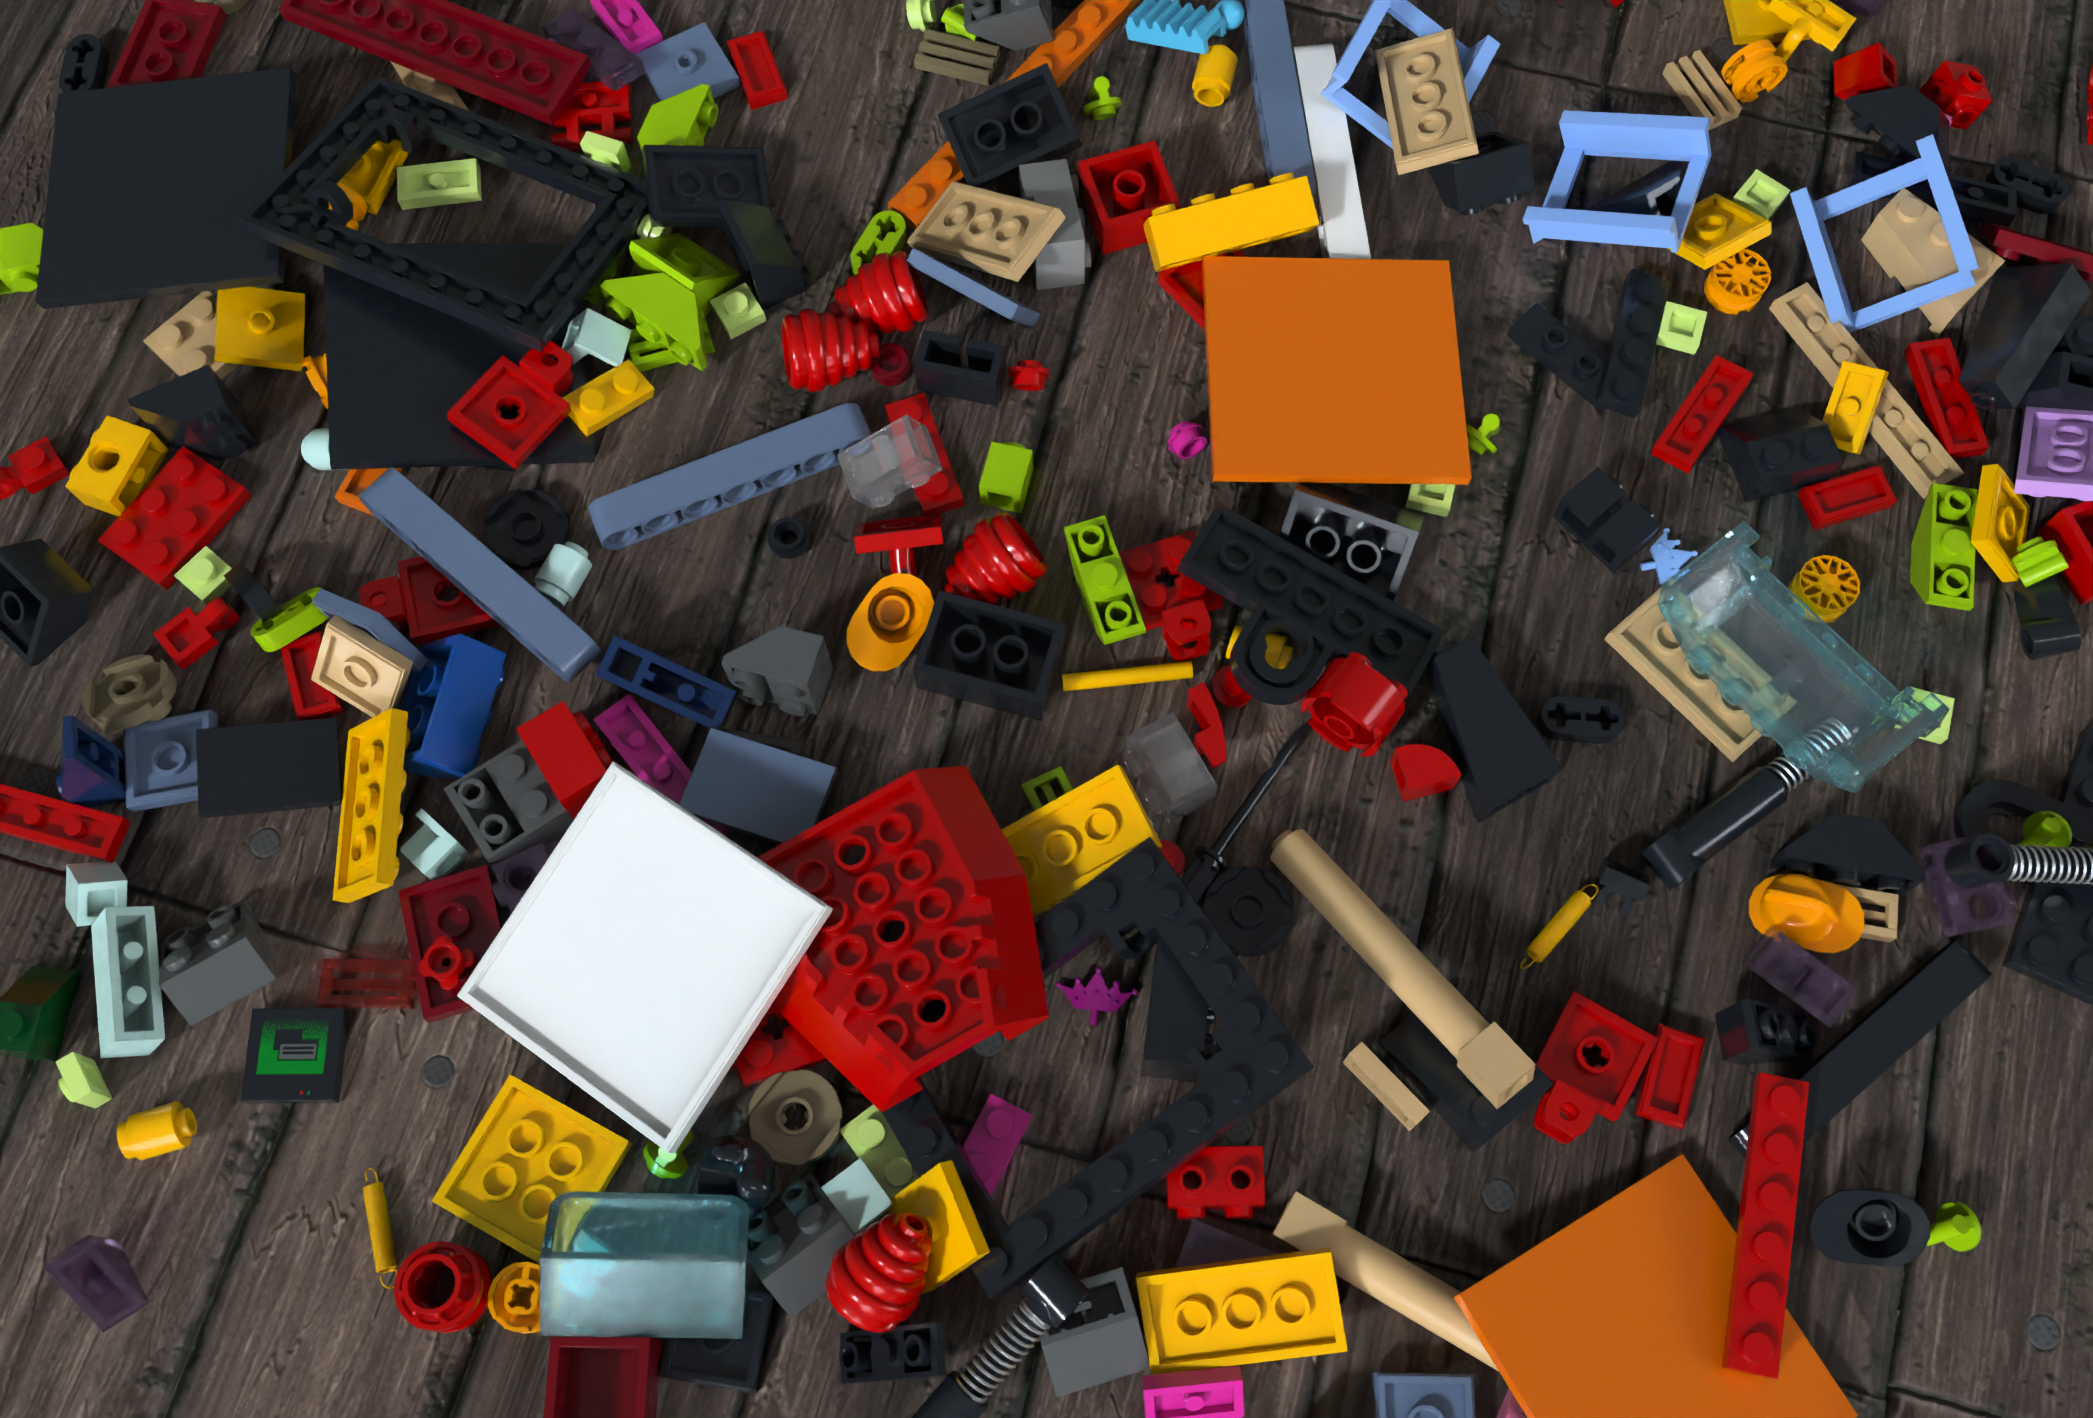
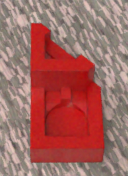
(1211, 738)

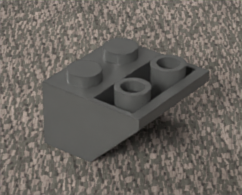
(1010, 22)
(781, 669)
(509, 805)
(215, 962)
(795, 1243)
(1097, 1339)

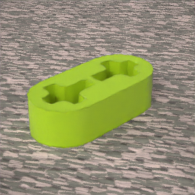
(872, 238)
(289, 623)

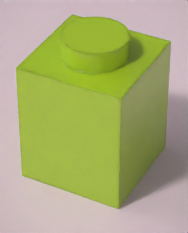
(1006, 476)

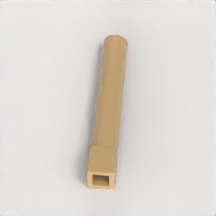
(1481, 1048)
(1378, 1272)

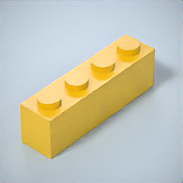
(1230, 222)

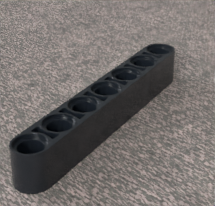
(1884, 1035)

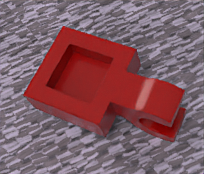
(32, 468)
(191, 634)

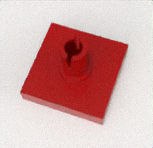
(899, 538)

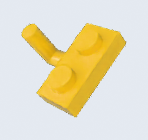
(1816, 18)

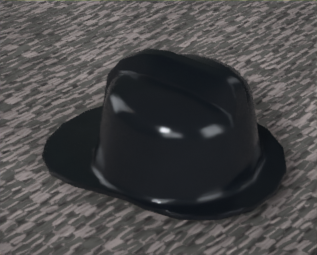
(1869, 1227)

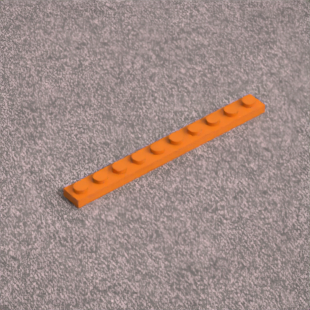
(1070, 47)

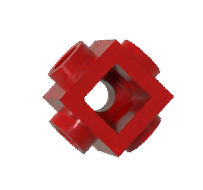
(1958, 92)

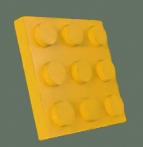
(524, 1159)

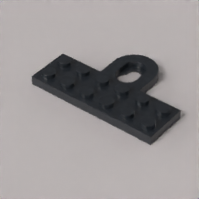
(1306, 600)
(2056, 919)

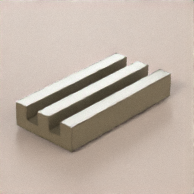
(959, 52)

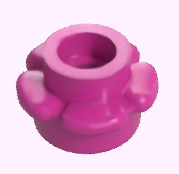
(1187, 439)

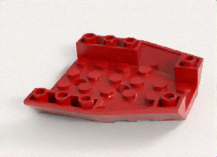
(966, 938)

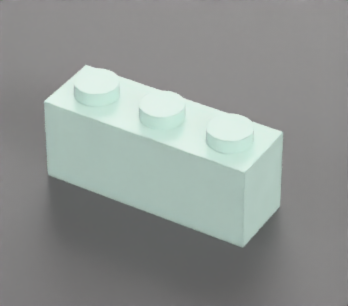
(127, 981)

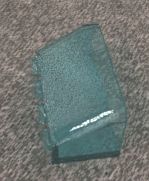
(644, 1265)

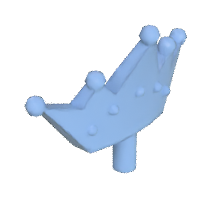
(1665, 558)

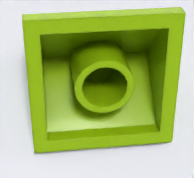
(686, 264)

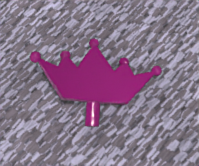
(1096, 996)

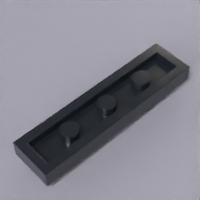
(1974, 197)
(1632, 343)

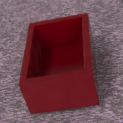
(602, 1377)

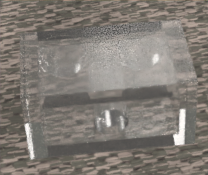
(889, 462)
(1170, 768)

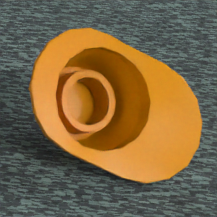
(889, 622)
(1808, 912)

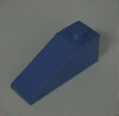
(665, 683)
(90, 767)

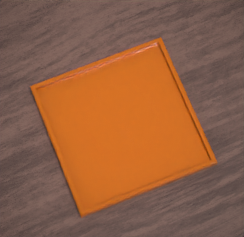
(1333, 371)
(1633, 1317)

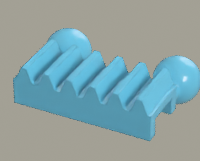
(1182, 28)

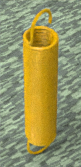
(1558, 926)
(379, 1227)

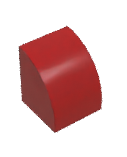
(1865, 72)
(1423, 771)

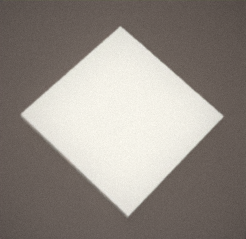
(644, 956)

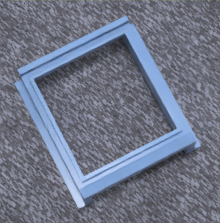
(1473, 60)
(1627, 137)
(1813, 213)

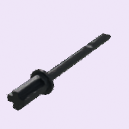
(1209, 860)

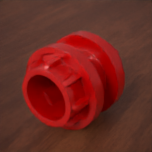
(417, 1282)

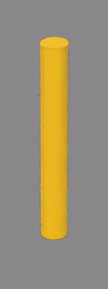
(1127, 676)

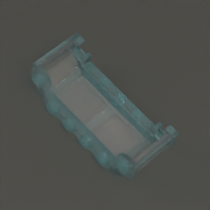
(1789, 666)

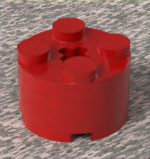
(1354, 705)

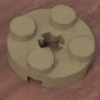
(116, 708)
(823, 1117)

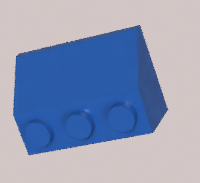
(450, 706)

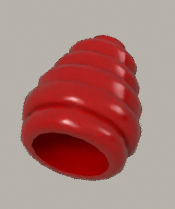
(883, 295)
(825, 349)
(995, 562)
(881, 1273)

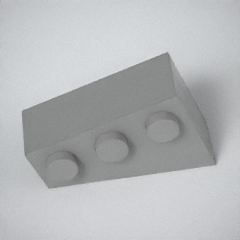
(1066, 253)

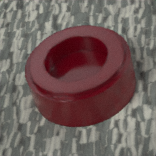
(892, 365)

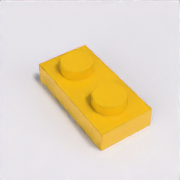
(608, 397)
(1854, 404)

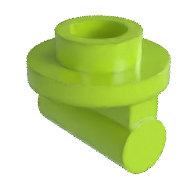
(954, 22)
(1101, 104)
(1479, 439)
(2038, 560)
(2046, 829)
(667, 1164)
(1956, 1227)

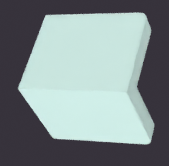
(597, 336)
(433, 849)
(92, 888)
(857, 1196)

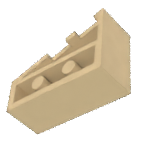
(1914, 248)

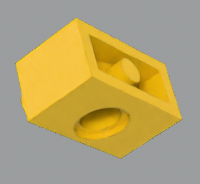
(131, 452)

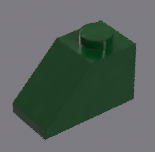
(37, 1013)

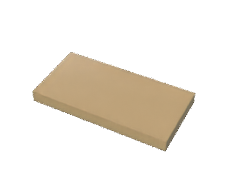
(1426, 102)
(986, 230)
(1654, 652)

